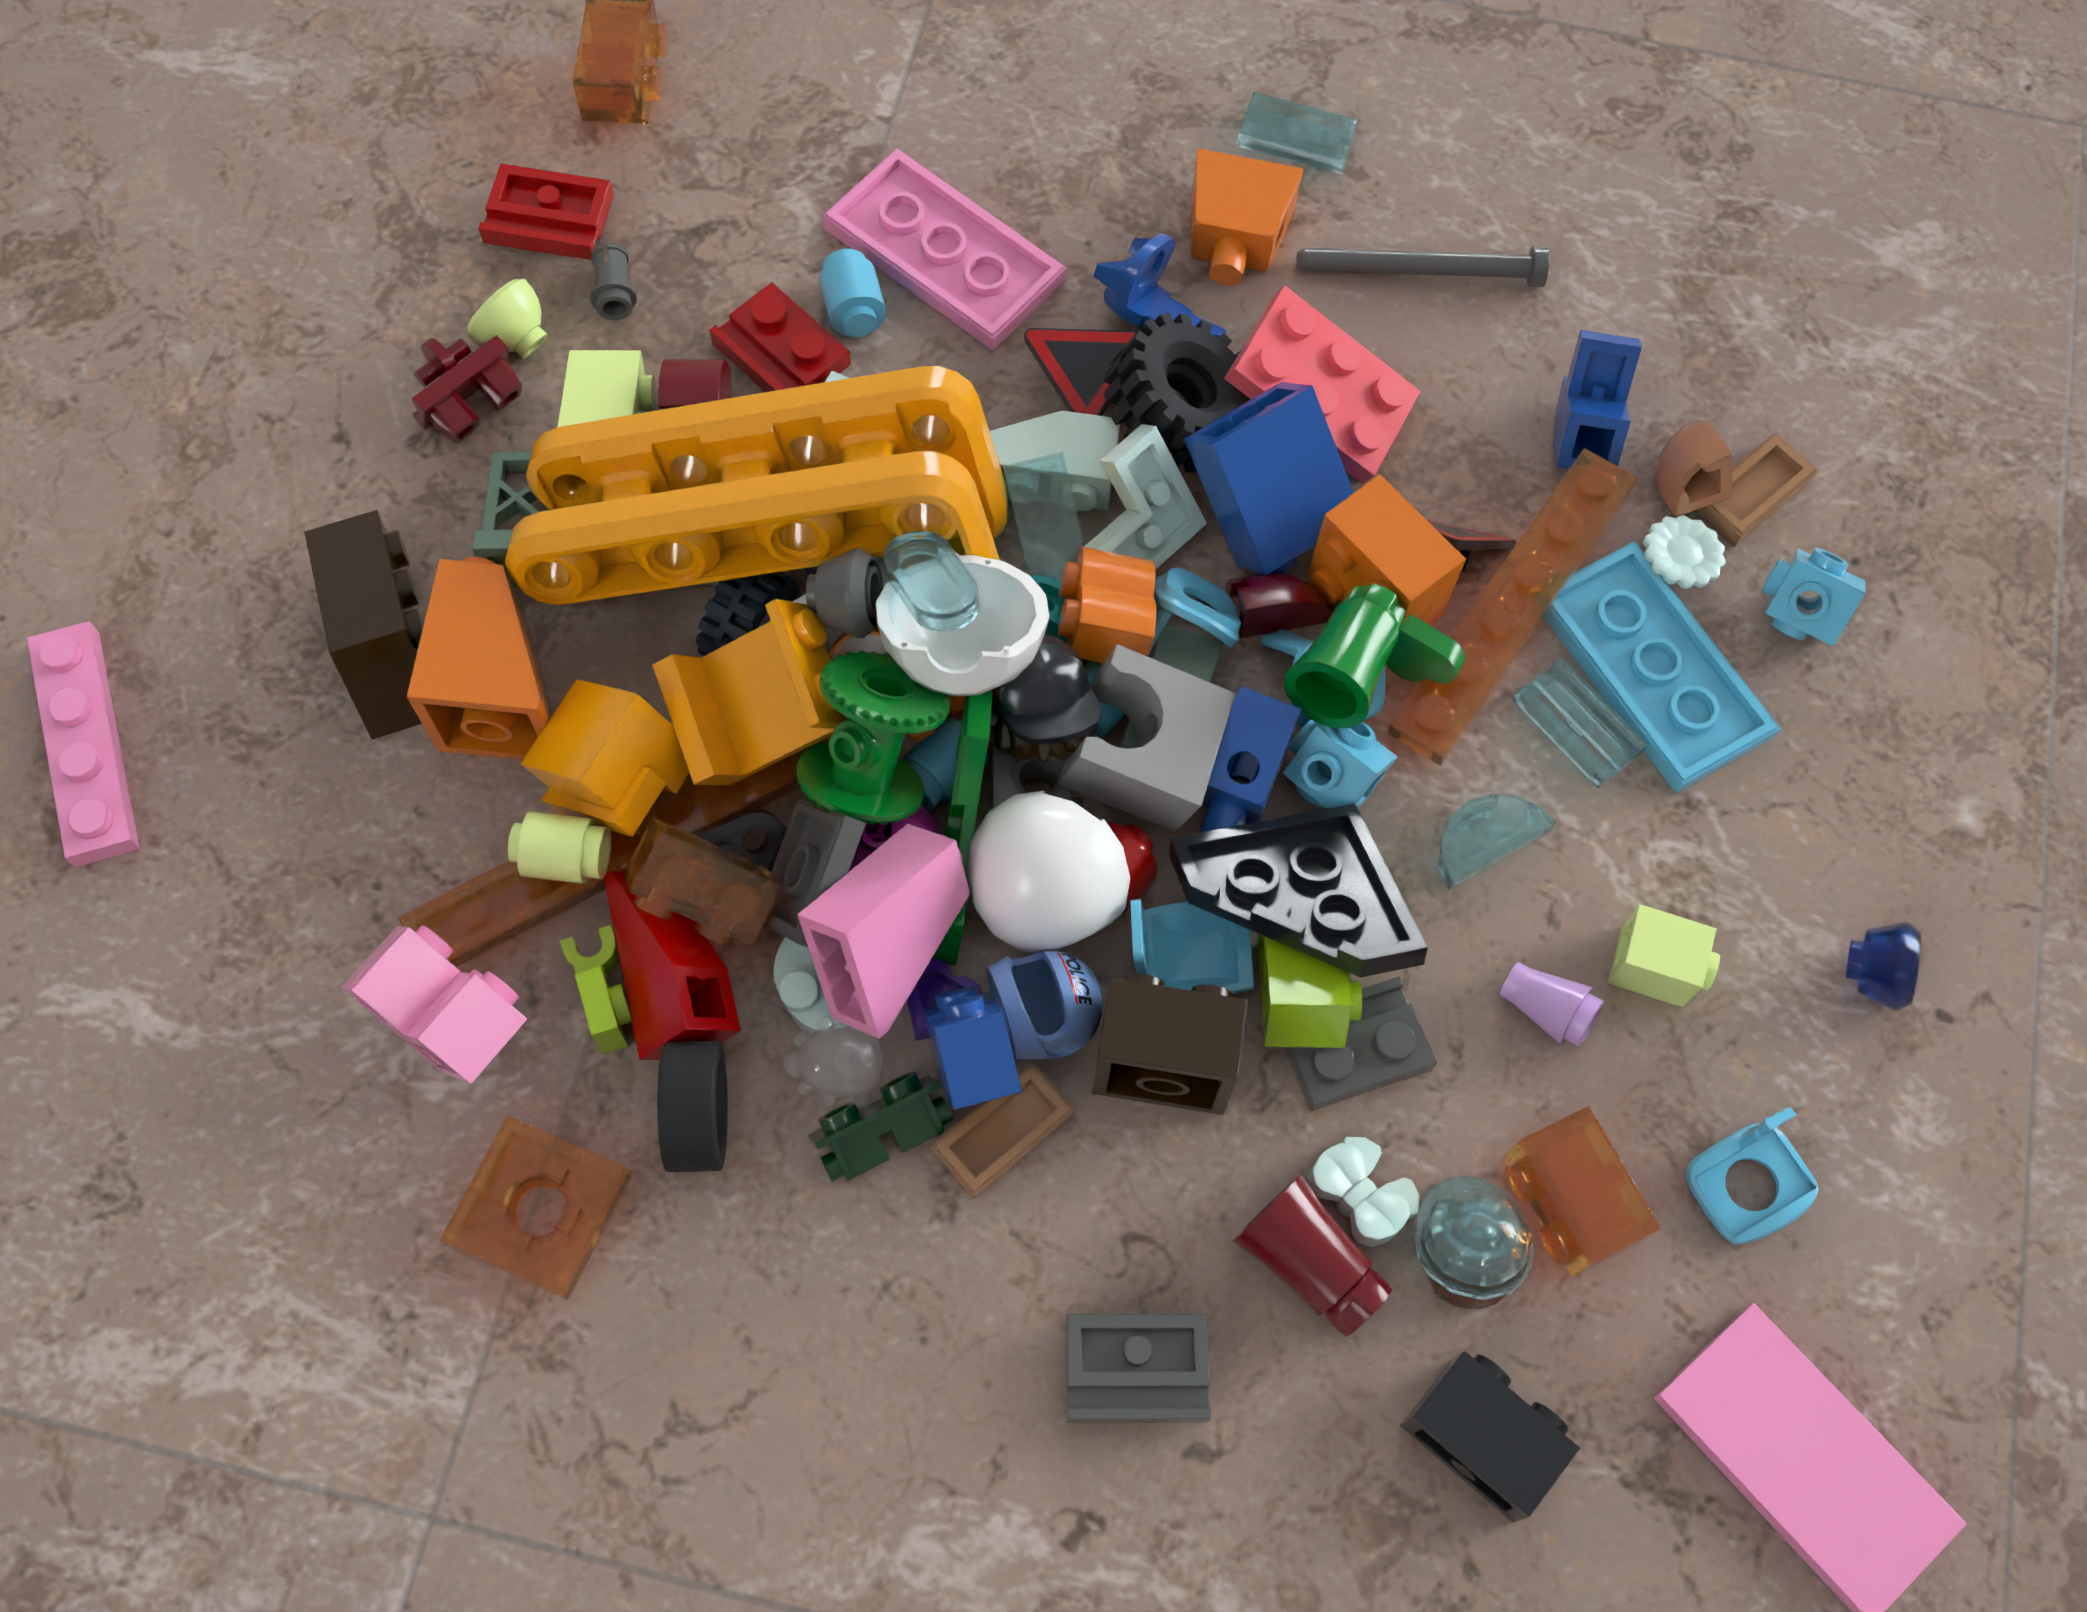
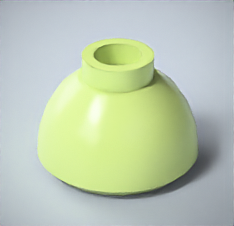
(513, 316)

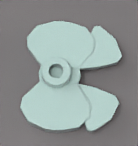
(1374, 1213)

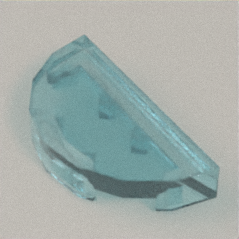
(1488, 832)

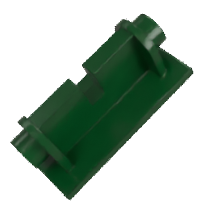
(902, 1110)

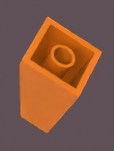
(477, 665)

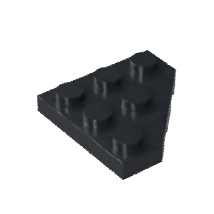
(1307, 885)

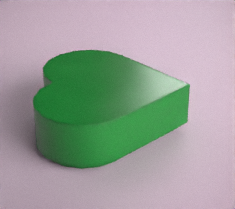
(1425, 653)

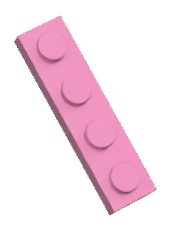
(82, 744)

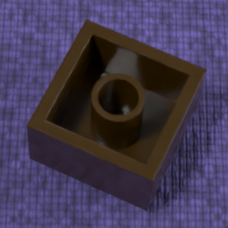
(1170, 1044)

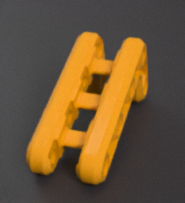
(758, 486)

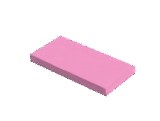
(945, 248)
(1810, 1462)

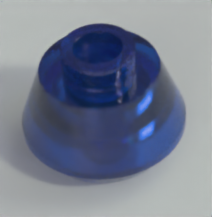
(1887, 964)

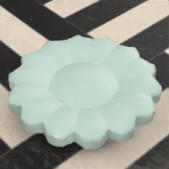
(1684, 552)

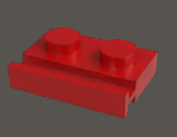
(546, 211)
(779, 343)

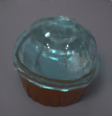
(1473, 1242)

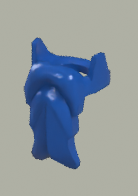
(1133, 283)

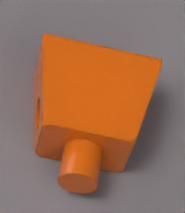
(1240, 212)

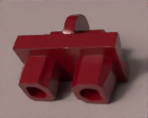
(443, 400)

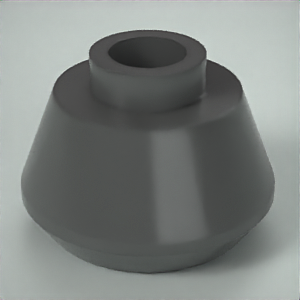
(846, 592)

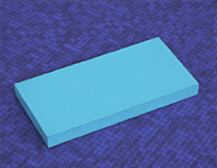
(1658, 668)

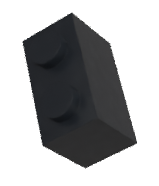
(1492, 1435)

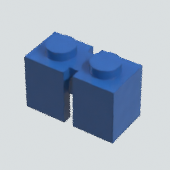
(971, 1047)

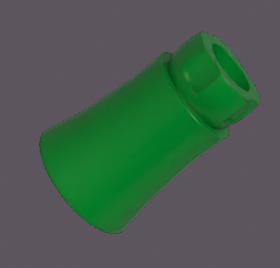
(1344, 662)

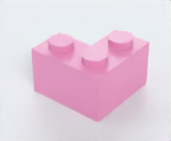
(438, 1010)

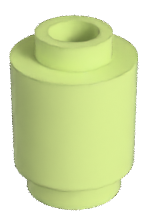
(560, 847)

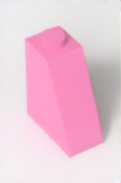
(884, 925)

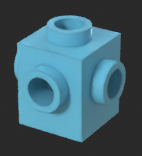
(1818, 616)
(1337, 764)

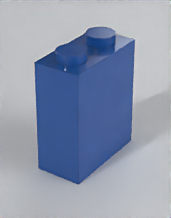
(1270, 476)

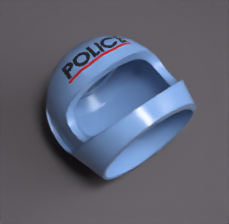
(1047, 1003)

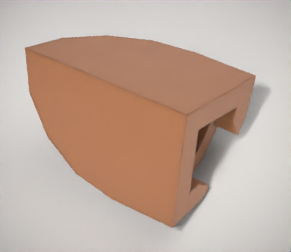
(1694, 469)

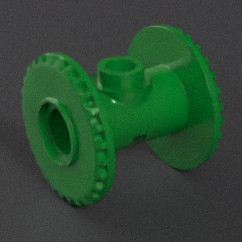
(861, 764)

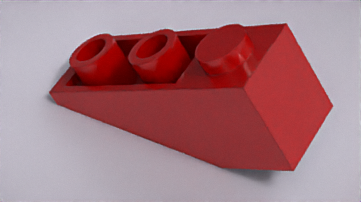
(670, 976)

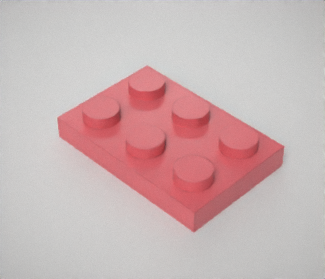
(1356, 390)

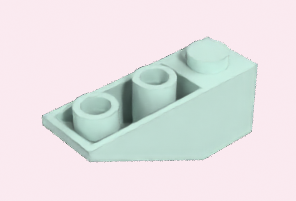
(1084, 443)

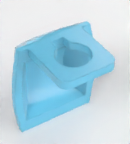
(1191, 947)

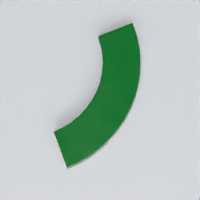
(965, 797)

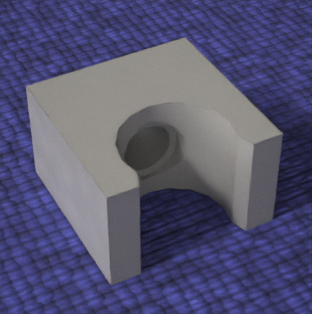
(1178, 736)

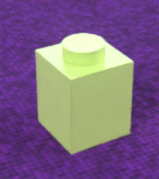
(1664, 956)

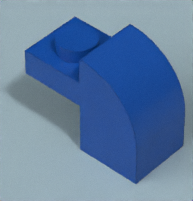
(1594, 398)

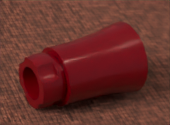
(1315, 1257)

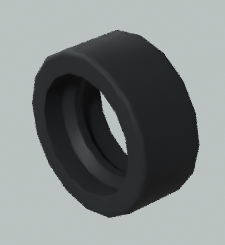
(692, 1106)

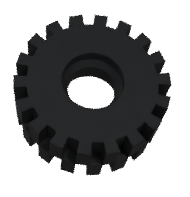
(1178, 357)

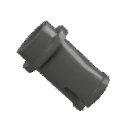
(612, 292)

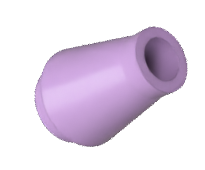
(1554, 1003)

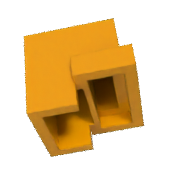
(606, 757)

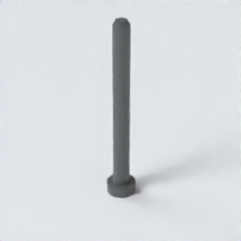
(1531, 266)

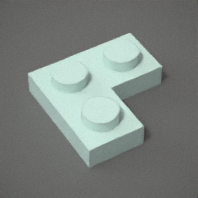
(1156, 499)

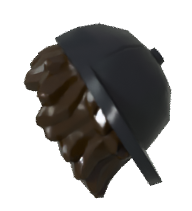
(1046, 705)

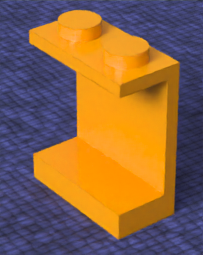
(750, 697)

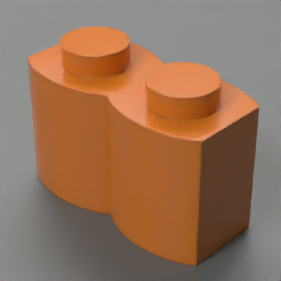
(1107, 603)

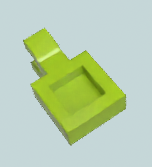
(603, 1005)

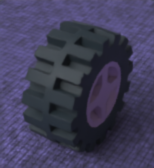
(741, 608)

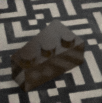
(368, 616)

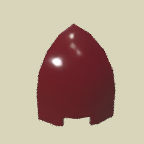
(1275, 603)

